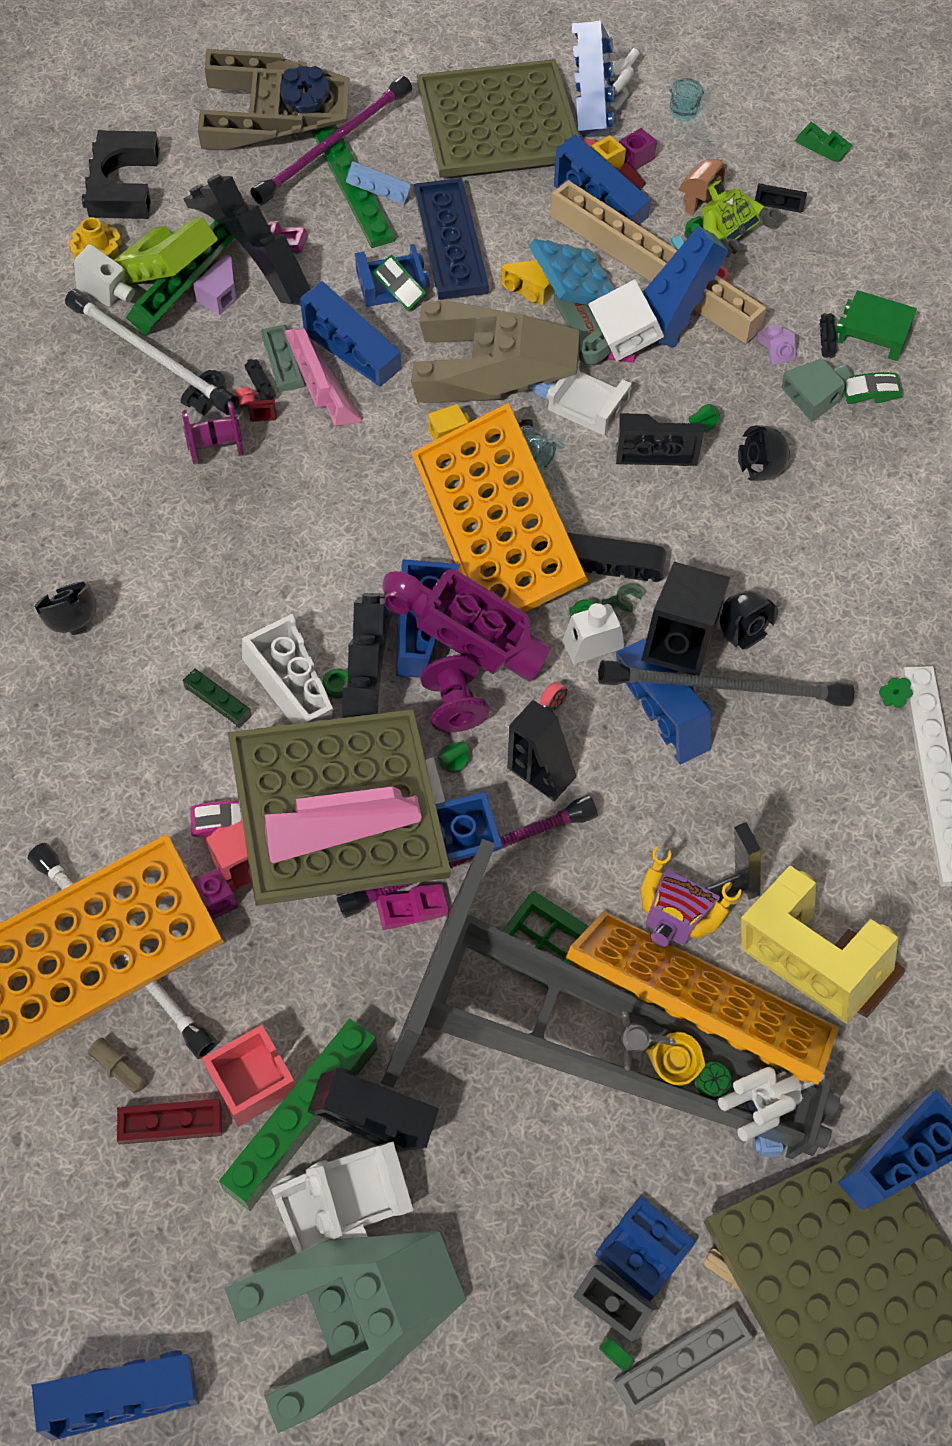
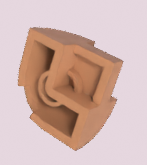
(698, 180)

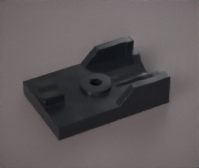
(638, 445)

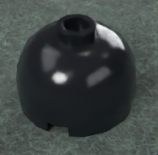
(763, 447)
(68, 609)
(746, 618)

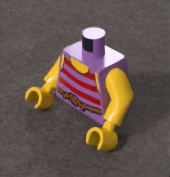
(680, 907)

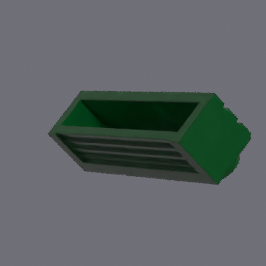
(217, 697)

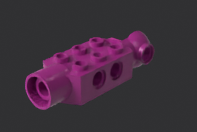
(469, 621)

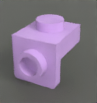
(779, 342)

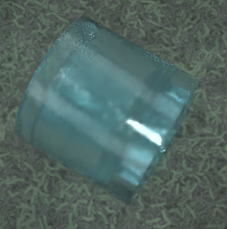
(685, 99)
(540, 446)

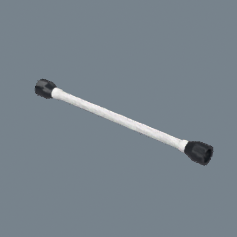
(82, 304)
(196, 1037)

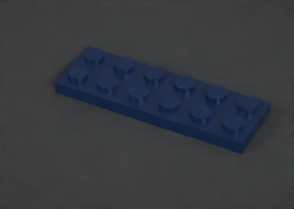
(450, 239)

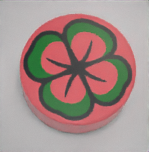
(554, 695)

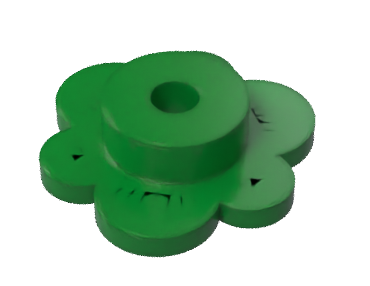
(896, 692)

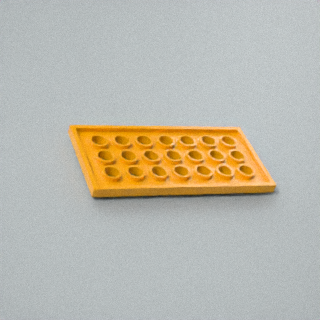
(514, 519)
(100, 956)
(706, 996)

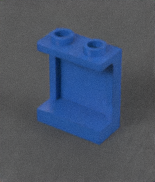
(373, 289)

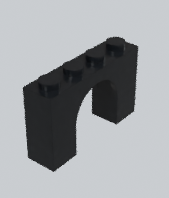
(111, 152)

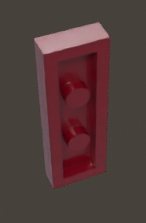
(169, 1121)

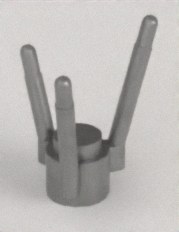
(637, 1039)

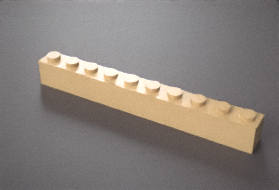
(648, 255)

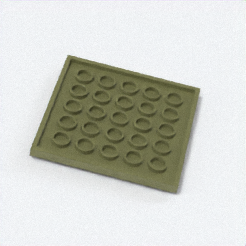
(496, 116)
(332, 758)
(840, 1288)

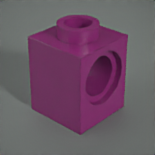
(639, 148)
(215, 893)

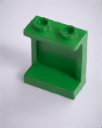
(877, 322)

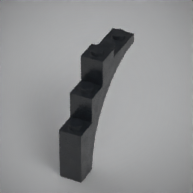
(247, 224)
(366, 655)

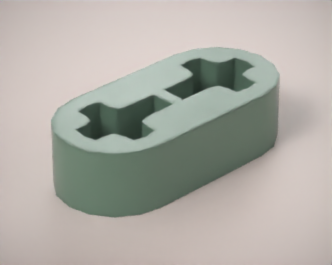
(593, 342)

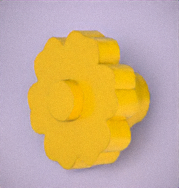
(98, 235)

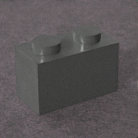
(616, 1302)

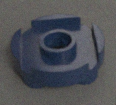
(304, 77)

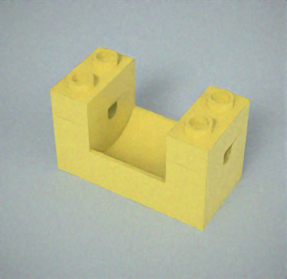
(834, 978)

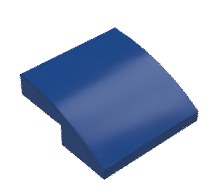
(645, 1248)

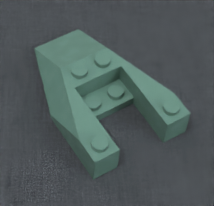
(371, 1302)

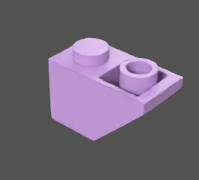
(217, 286)

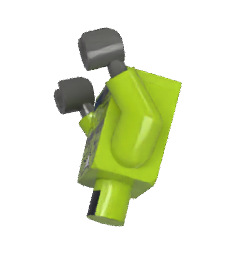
(733, 214)

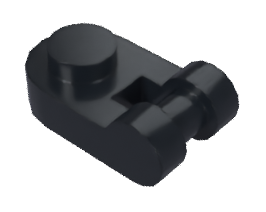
(203, 404)

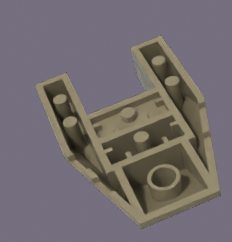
(267, 114)
(506, 353)

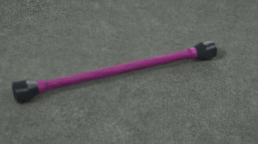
(266, 189)
(577, 811)

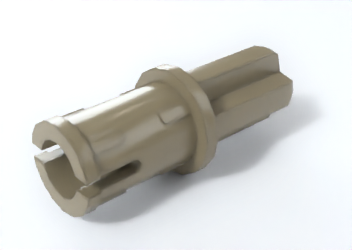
(117, 1065)

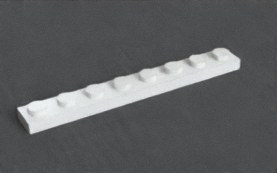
(933, 763)

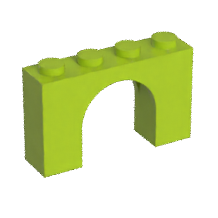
(163, 253)

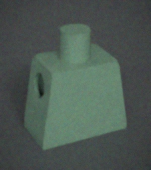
(815, 386)

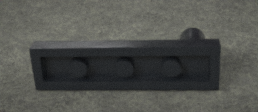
(747, 866)

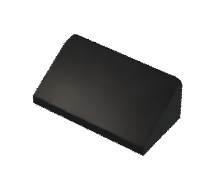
(780, 198)

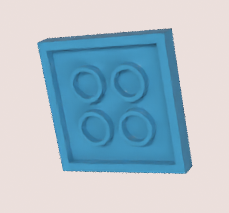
(571, 271)

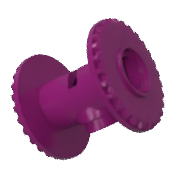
(213, 432)
(459, 707)

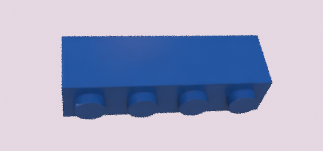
(465, 824)

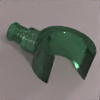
(618, 601)

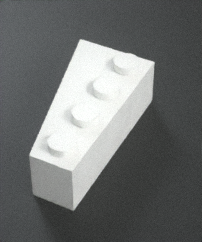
(287, 671)

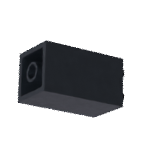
(685, 619)

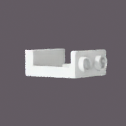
(626, 320)
(588, 401)
(358, 1190)
(299, 1213)

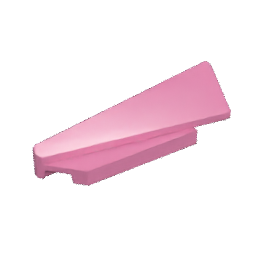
(320, 380)
(337, 819)

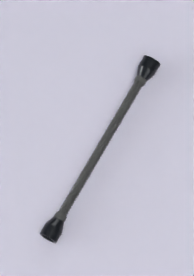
(617, 673)

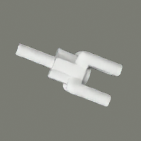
(622, 74)
(772, 1096)

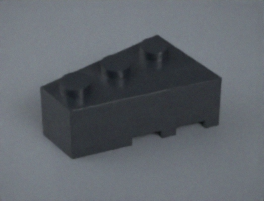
(540, 751)
(372, 1111)

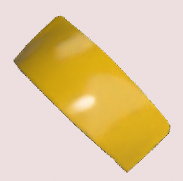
(679, 1062)

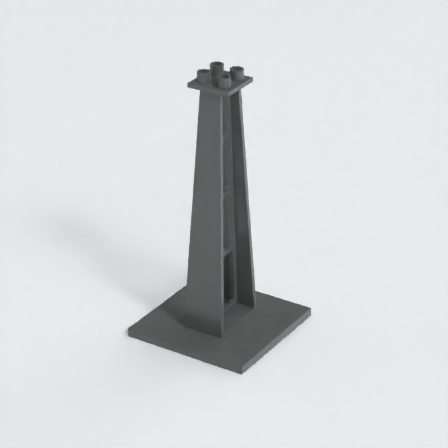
(466, 931)

